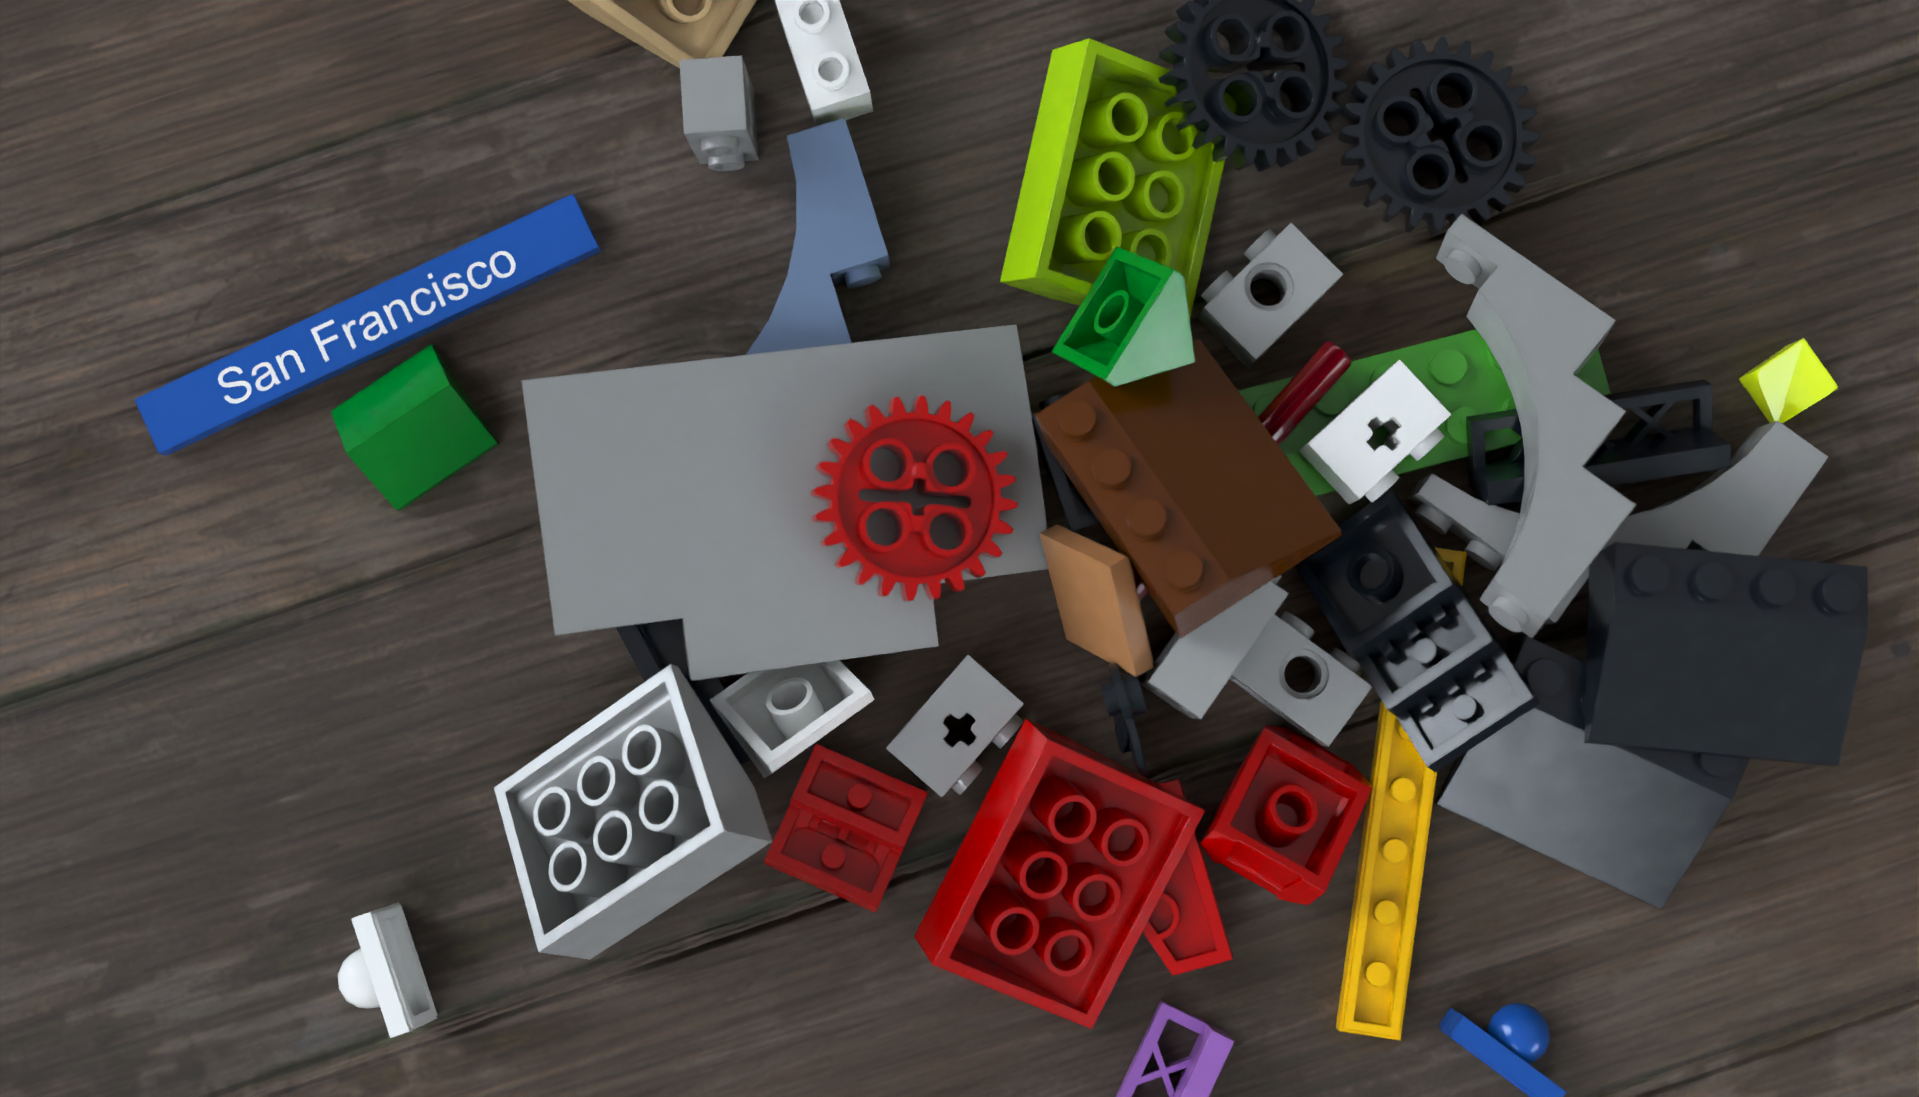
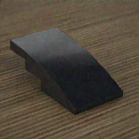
(1415, 632)

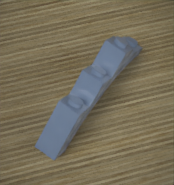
(832, 243)

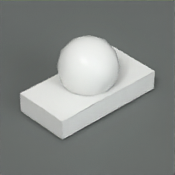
(387, 971)

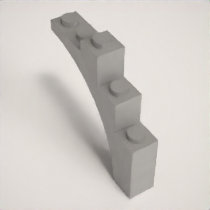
(1725, 512)

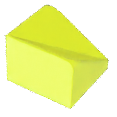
(1788, 382)

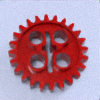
(916, 442)

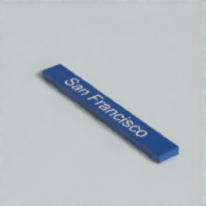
(367, 325)

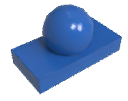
(1513, 1040)

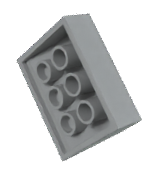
(627, 818)

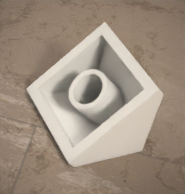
(789, 709)

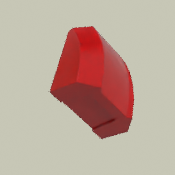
(1287, 815)

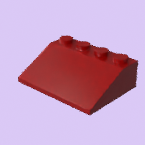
(1057, 876)

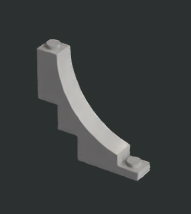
(1541, 343)

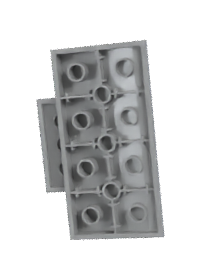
(697, 502)

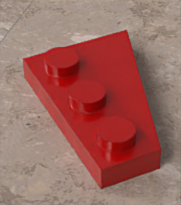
(1187, 919)

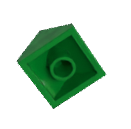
(1130, 322)
(412, 428)

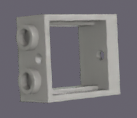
(1198, 666)

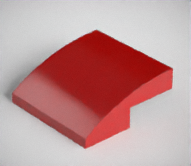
(845, 828)

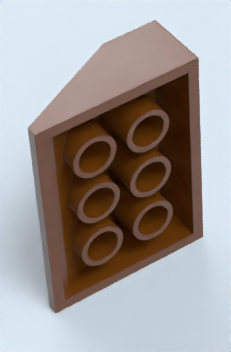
(1187, 486)

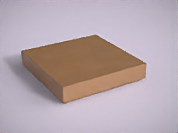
(1097, 599)

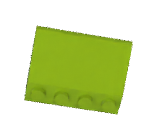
(1109, 175)

